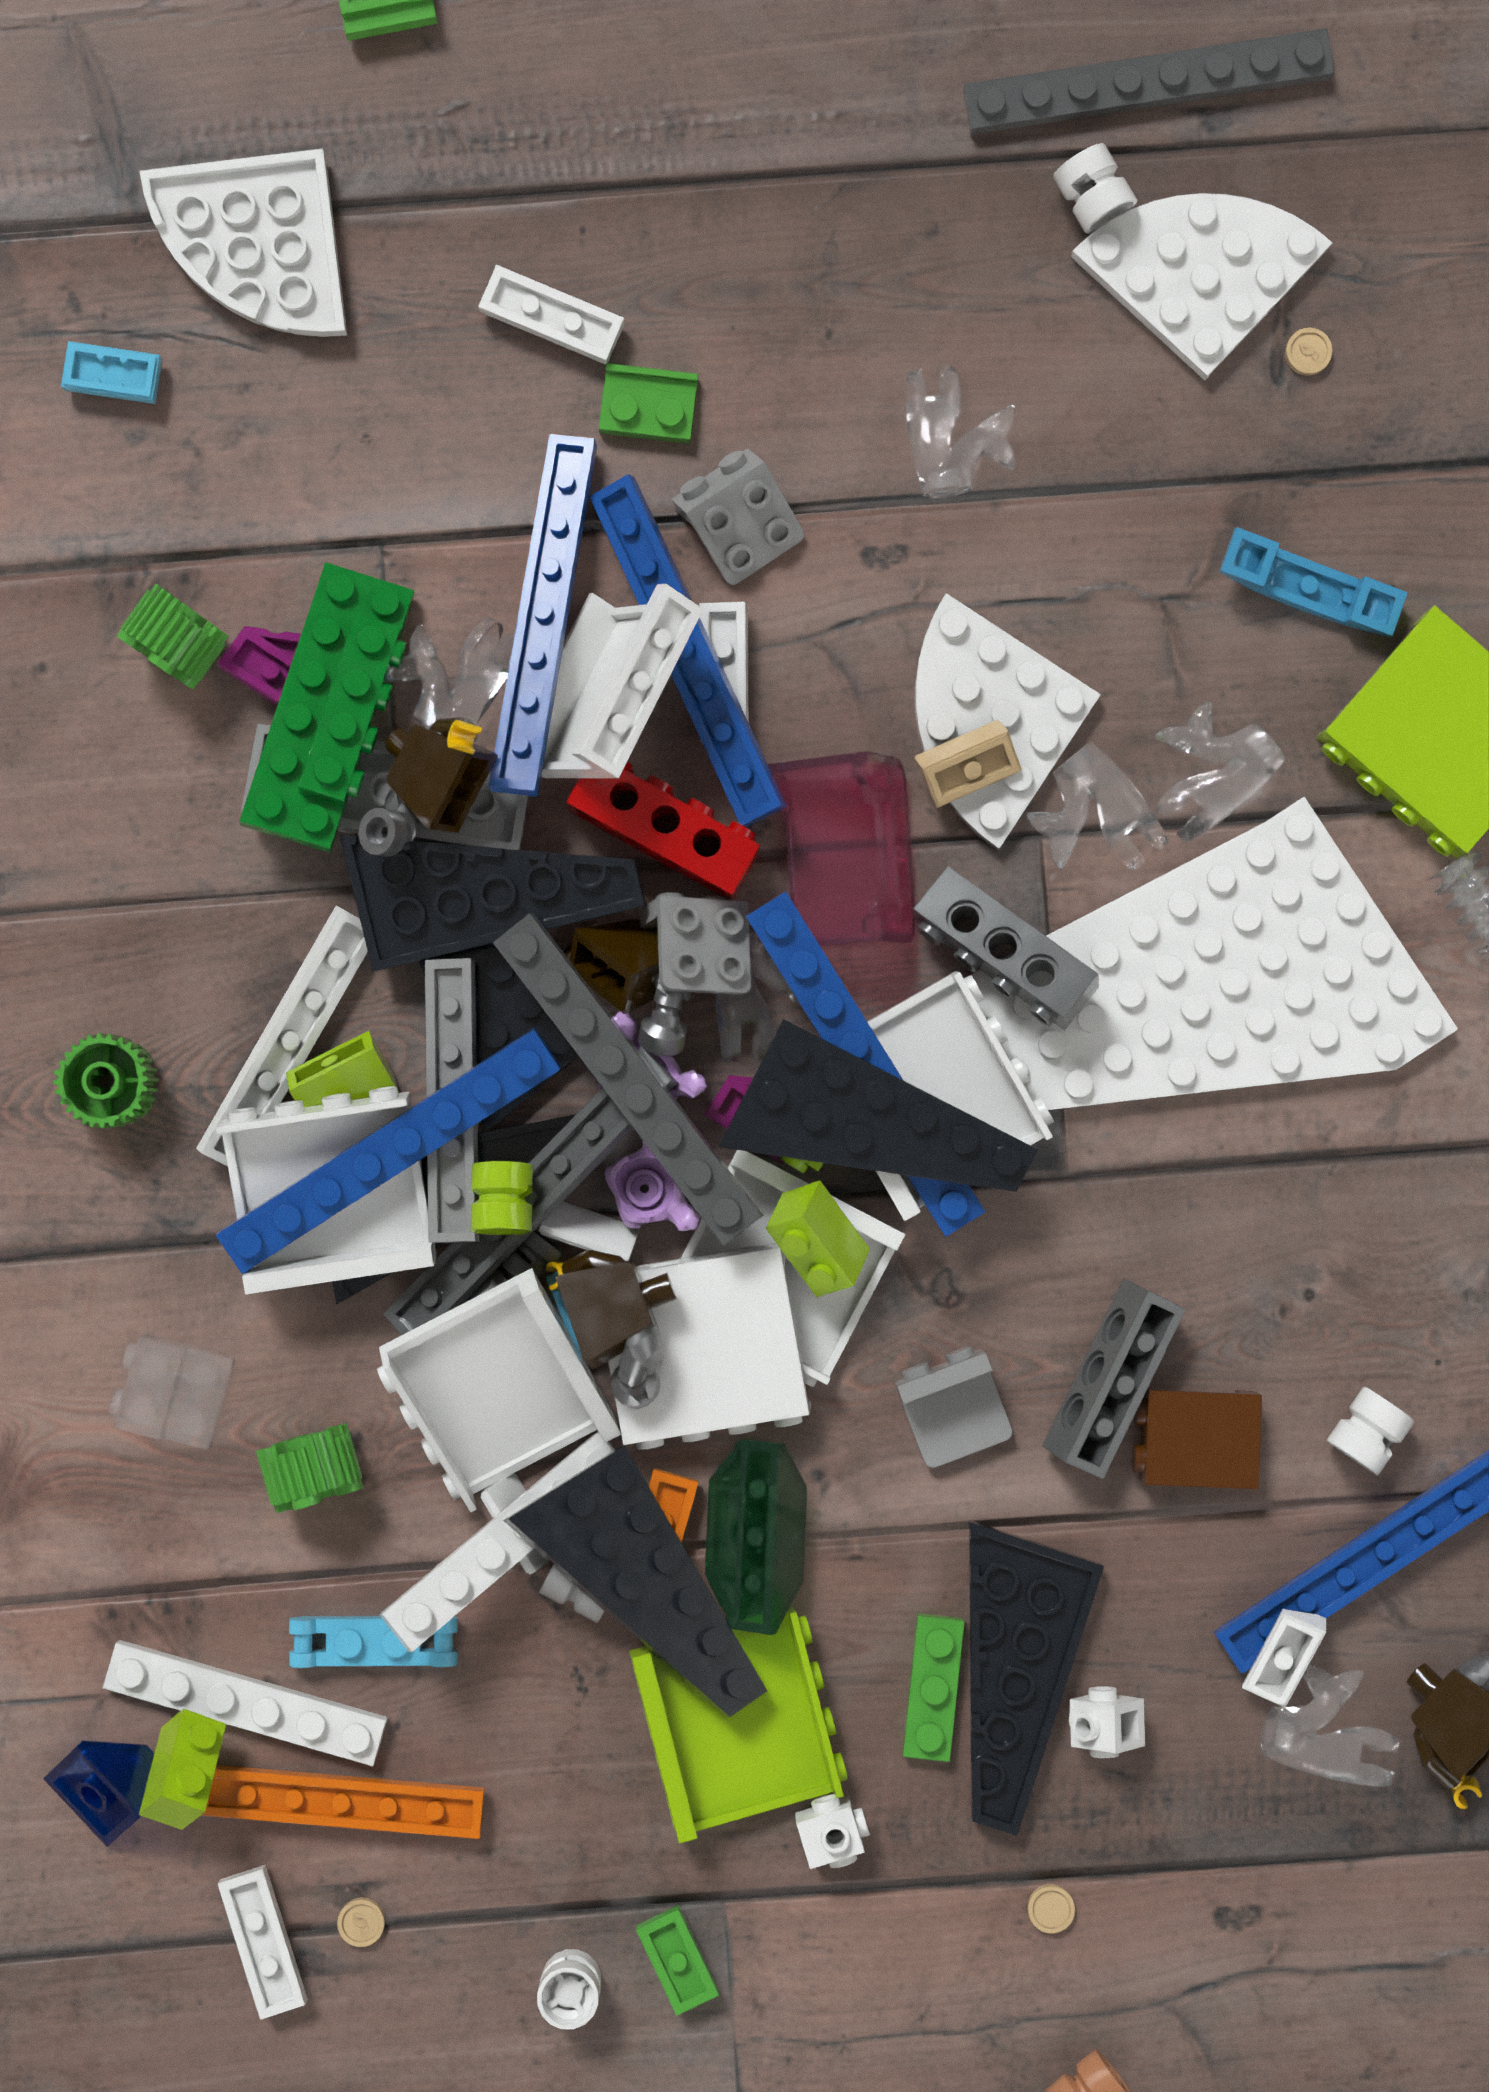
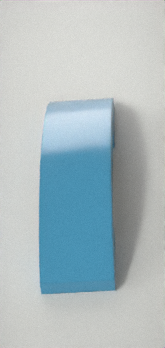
(1311, 586)

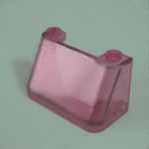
(849, 847)

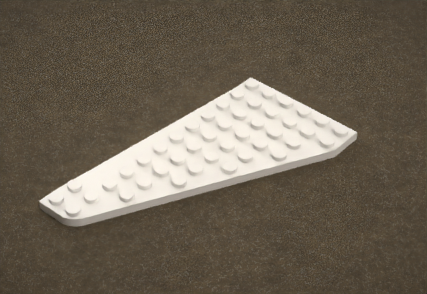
(1229, 978)

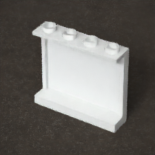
(612, 680)
(957, 1055)
(369, 1237)
(820, 1322)
(724, 1350)
(495, 1386)

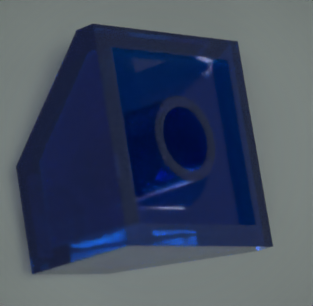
(103, 1785)

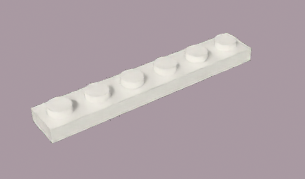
(294, 1024)
(478, 1560)
(245, 1702)

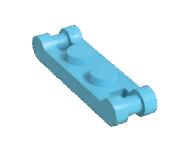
(365, 1643)

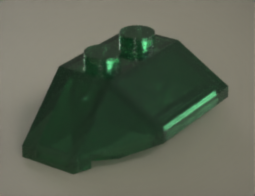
(756, 1535)

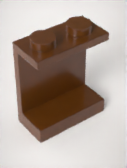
(1199, 1439)

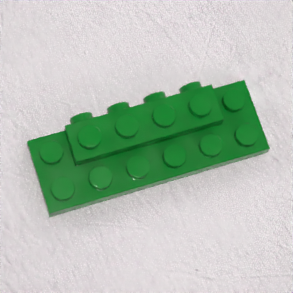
(328, 708)

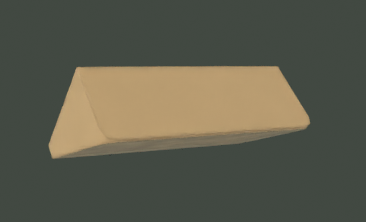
(968, 763)

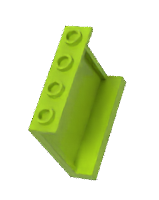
(1424, 733)
(746, 1762)

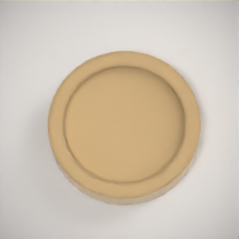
(1308, 351)
(1051, 1908)
(361, 1922)

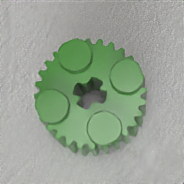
(173, 636)
(132, 1088)
(310, 1468)

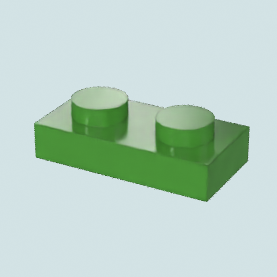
(677, 1960)

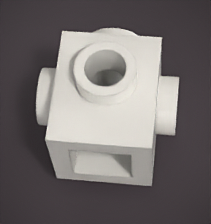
(1106, 1722)
(826, 1847)

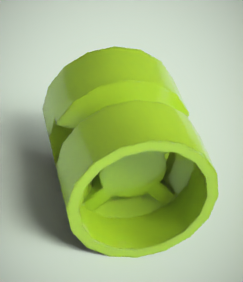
(501, 1198)

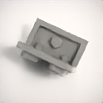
(739, 515)
(700, 943)
(953, 1407)

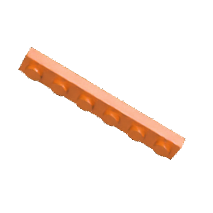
(346, 1801)

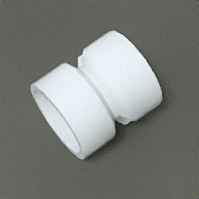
(1099, 203)
(1370, 1430)
(569, 1989)

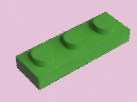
(933, 1687)

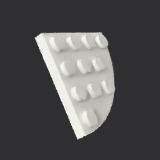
(255, 237)
(1201, 268)
(982, 675)

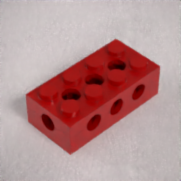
(721, 873)

